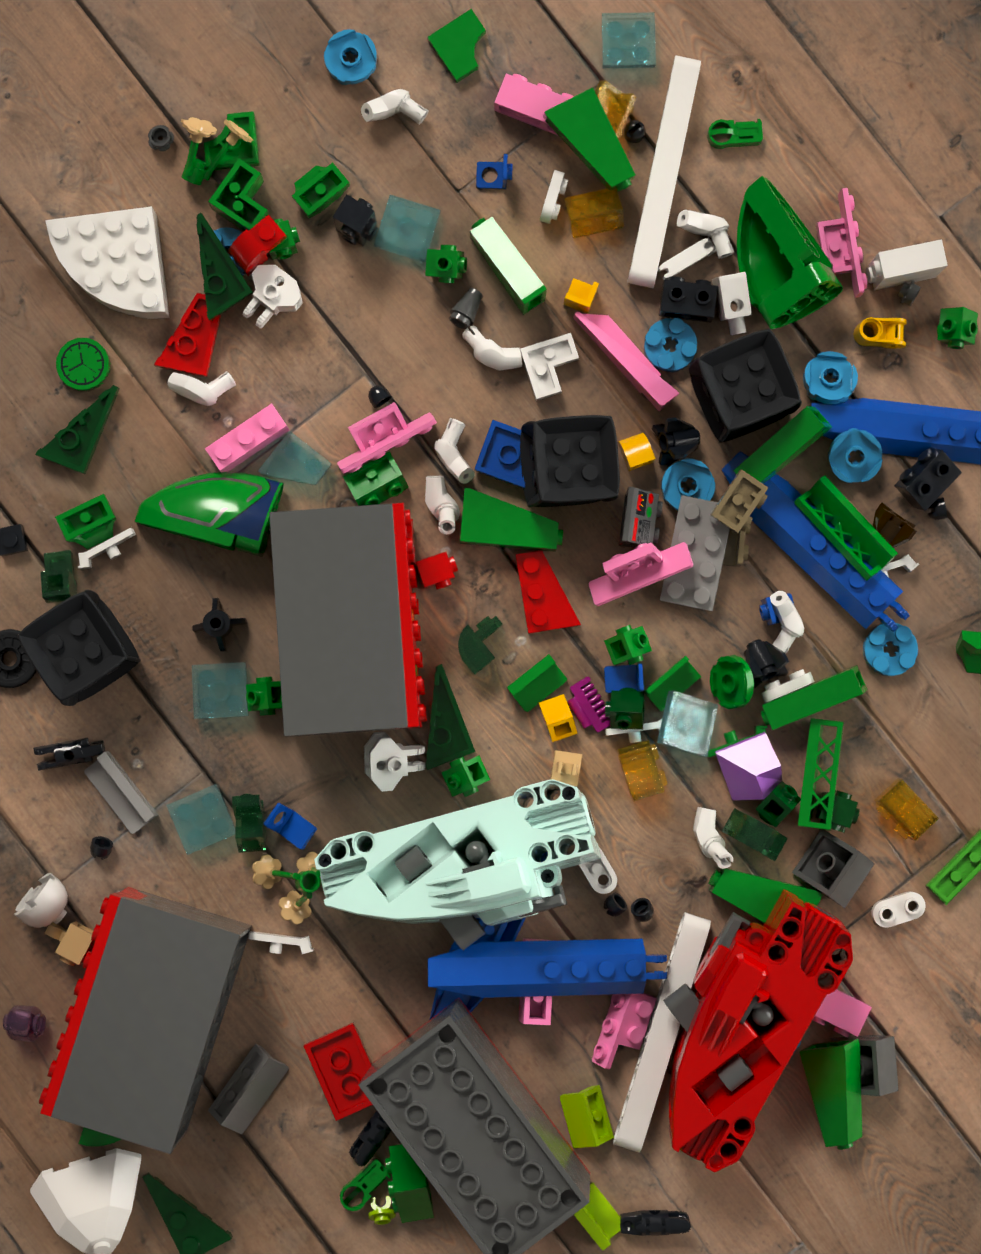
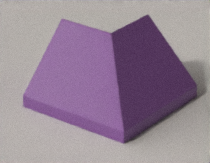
(750, 768)

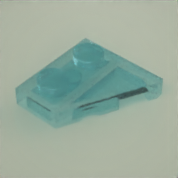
(295, 462)

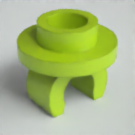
(383, 1214)

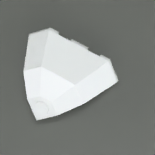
(90, 1199)

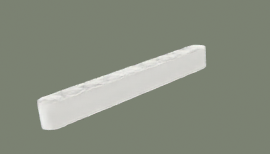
(664, 171)
(660, 1035)

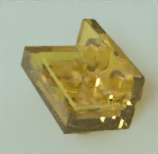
(615, 104)
(594, 212)

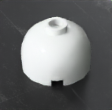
(44, 903)

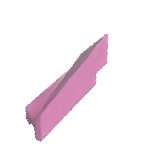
(627, 358)

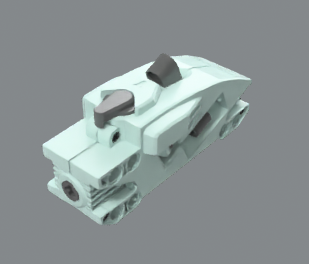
(425, 878)

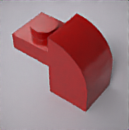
(253, 245)

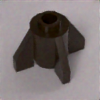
(892, 526)

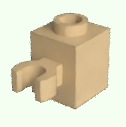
(566, 767)
(74, 941)

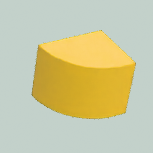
(636, 451)
(558, 718)

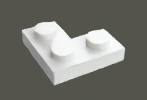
(541, 360)

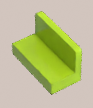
(586, 1117)
(599, 1218)

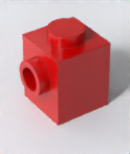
(437, 570)

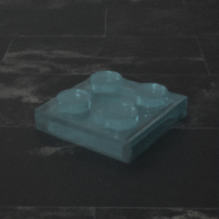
(628, 40)
(407, 228)
(219, 690)
(687, 723)
(202, 819)

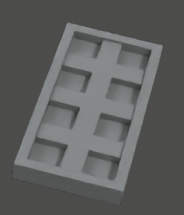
(707, 547)

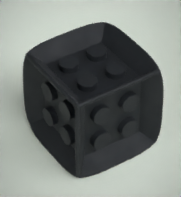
(744, 385)
(569, 461)
(78, 648)

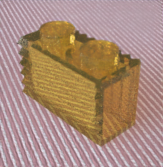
(641, 770)
(906, 810)

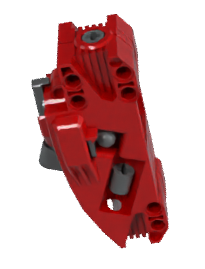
(724, 1059)

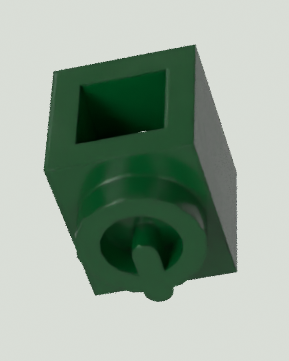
(626, 709)
(778, 804)
(844, 811)

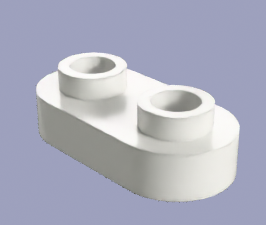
(551, 208)
(797, 680)
(594, 869)
(899, 909)

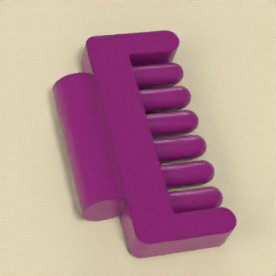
(583, 707)

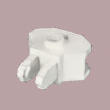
(273, 297)
(388, 762)

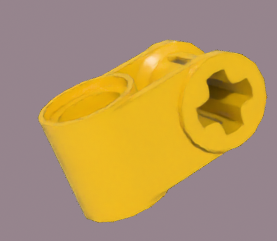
(886, 332)

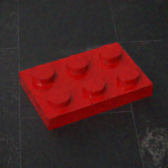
(340, 1065)

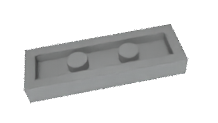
(120, 792)
(248, 1090)

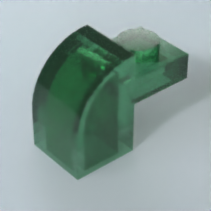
(58, 578)
(471, 645)
(250, 820)
(754, 834)

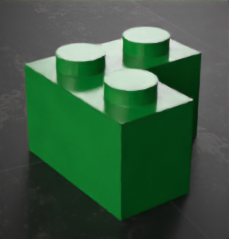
(235, 196)
(408, 1186)

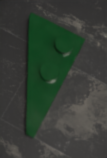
(222, 280)
(77, 442)
(447, 731)
(188, 1227)

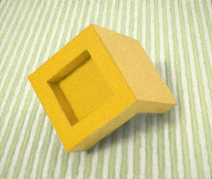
(580, 295)

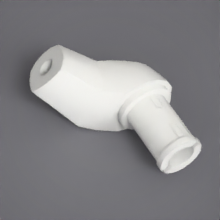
(393, 103)
(710, 226)
(490, 353)
(197, 390)
(450, 456)
(441, 504)
(789, 619)
(709, 839)

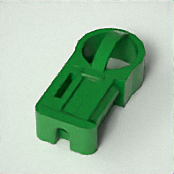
(741, 133)
(367, 1181)

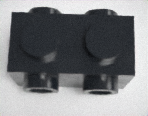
(355, 220)
(687, 304)
(927, 478)

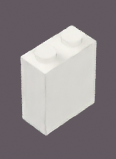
(907, 264)

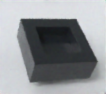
(12, 540)

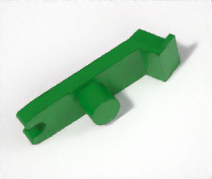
(731, 738)

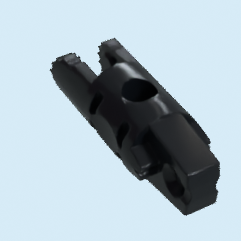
(81, 748)
(369, 1139)
(654, 1222)

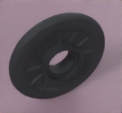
(22, 670)

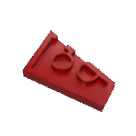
(192, 342)
(542, 596)

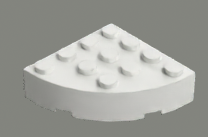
(115, 259)

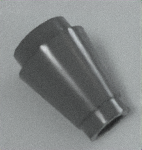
(465, 310)

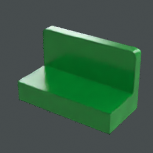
(676, 678)
(537, 683)

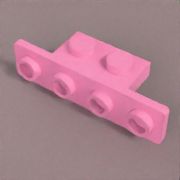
(839, 243)
(380, 433)
(637, 570)
(623, 1026)

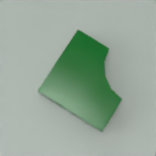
(457, 43)
(244, 150)

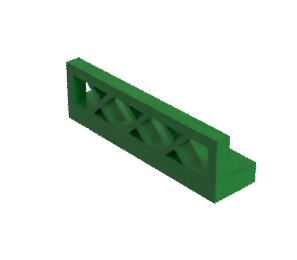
(849, 526)
(811, 770)

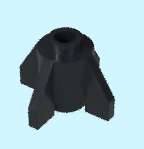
(676, 439)
(225, 627)
(765, 661)

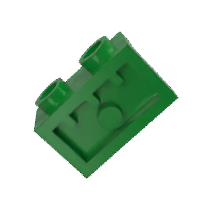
(376, 481)

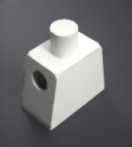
(733, 288)

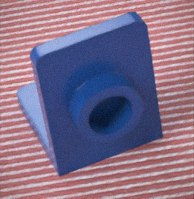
(503, 171)
(767, 612)
(623, 677)
(291, 826)

